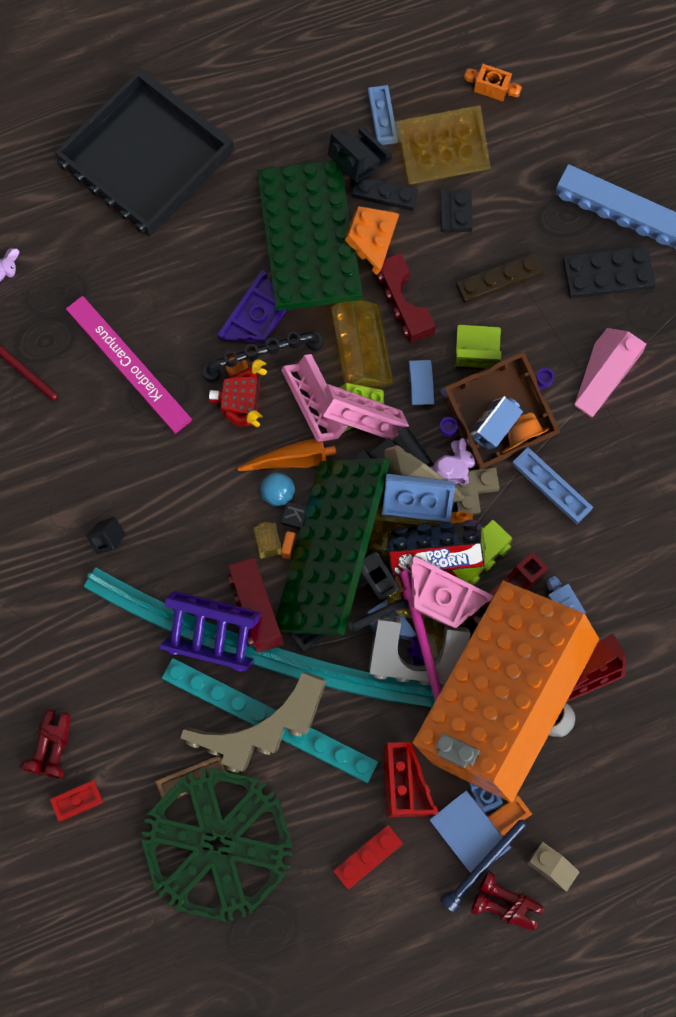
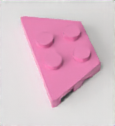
(443, 594)

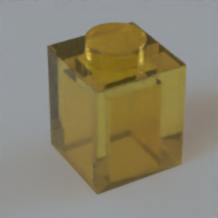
(267, 539)

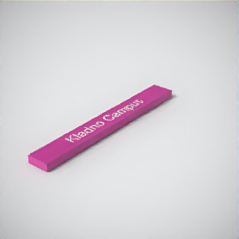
(129, 365)

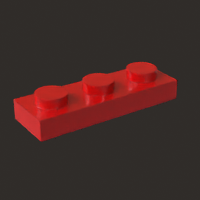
(368, 857)

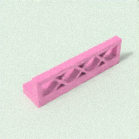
(315, 385)
(363, 413)

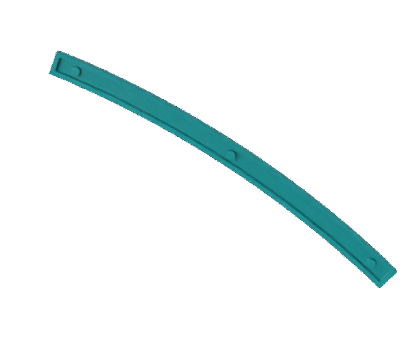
(274, 660)

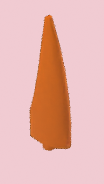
(296, 455)

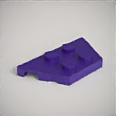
(254, 315)

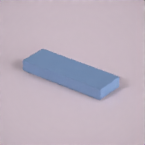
(382, 115)

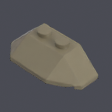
(408, 465)

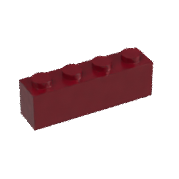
(253, 596)

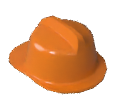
(523, 429)

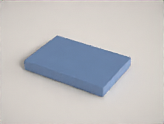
(418, 498)
(467, 830)

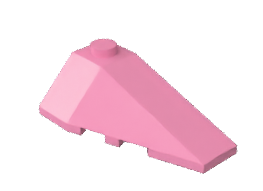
(609, 363)

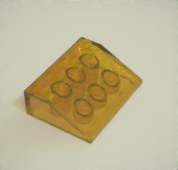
(443, 144)

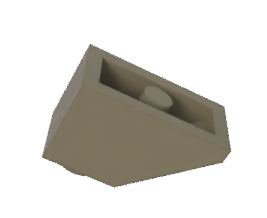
(553, 866)

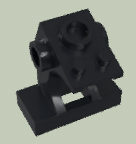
(377, 568)

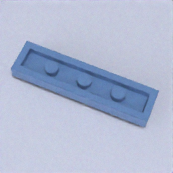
(552, 485)

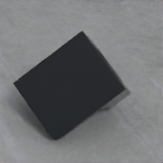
(106, 535)

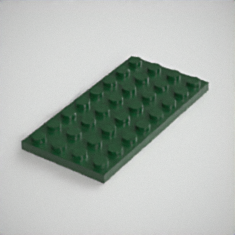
(306, 235)
(331, 546)

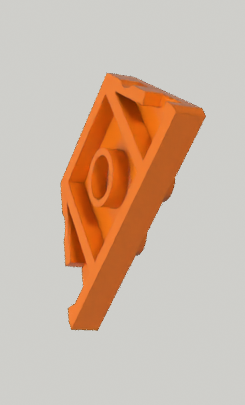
(371, 234)

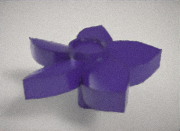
(415, 652)

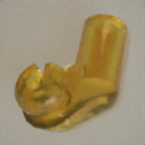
(404, 612)

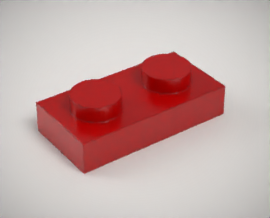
(76, 801)

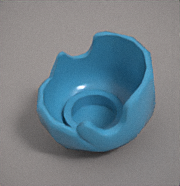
(277, 489)

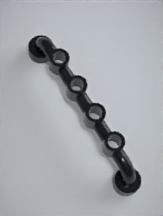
(313, 340)

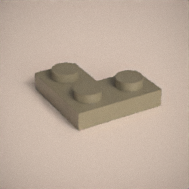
(479, 482)

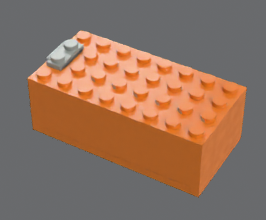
(507, 690)

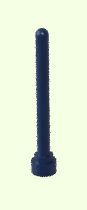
(452, 899)

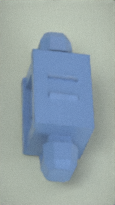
(563, 595)

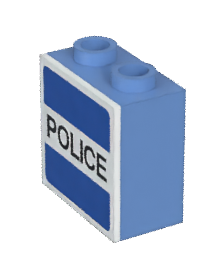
(496, 422)

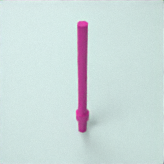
(422, 637)

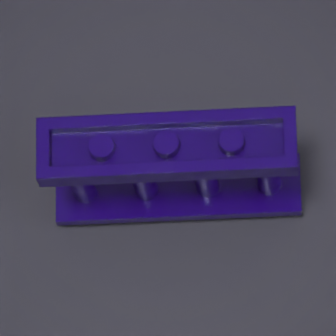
(223, 614)

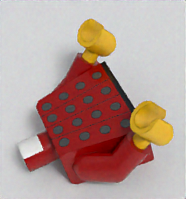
(241, 396)

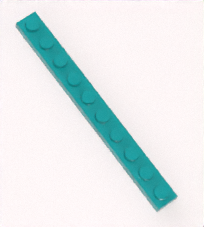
(255, 712)

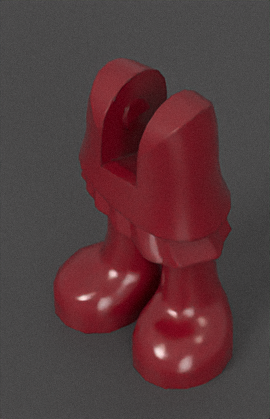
(58, 736)
(512, 914)

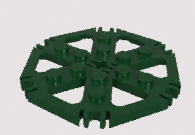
(222, 865)

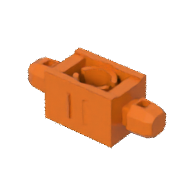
(495, 75)

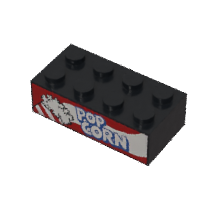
(443, 546)

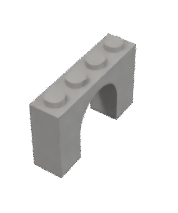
(387, 663)

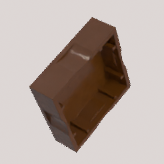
(473, 395)

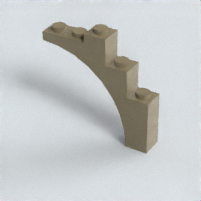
(238, 746)

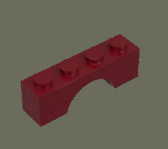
(415, 320)
(523, 575)

